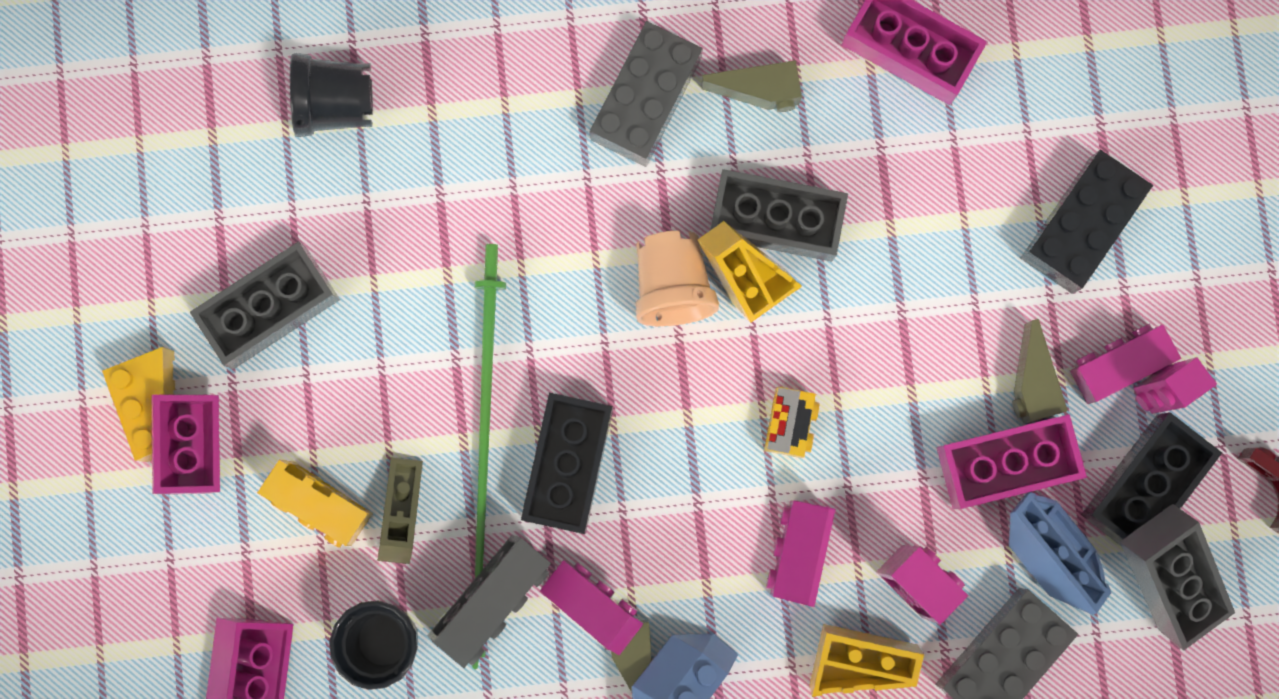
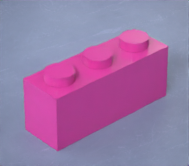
(1124, 363)
(1174, 386)
(592, 606)

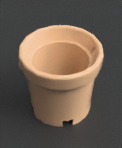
(673, 281)

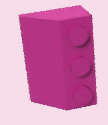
(185, 444)
(800, 552)
(249, 659)

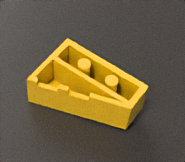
(747, 274)
(132, 391)
(315, 503)
(863, 661)

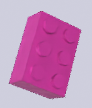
(922, 583)

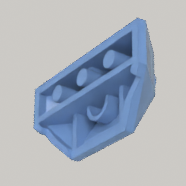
(1057, 553)
(686, 668)

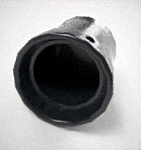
(328, 95)
(373, 644)

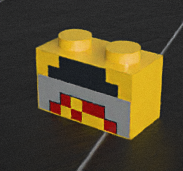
(791, 422)

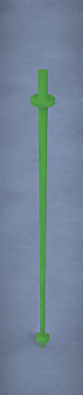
(489, 309)

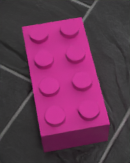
(915, 45)
(1011, 462)

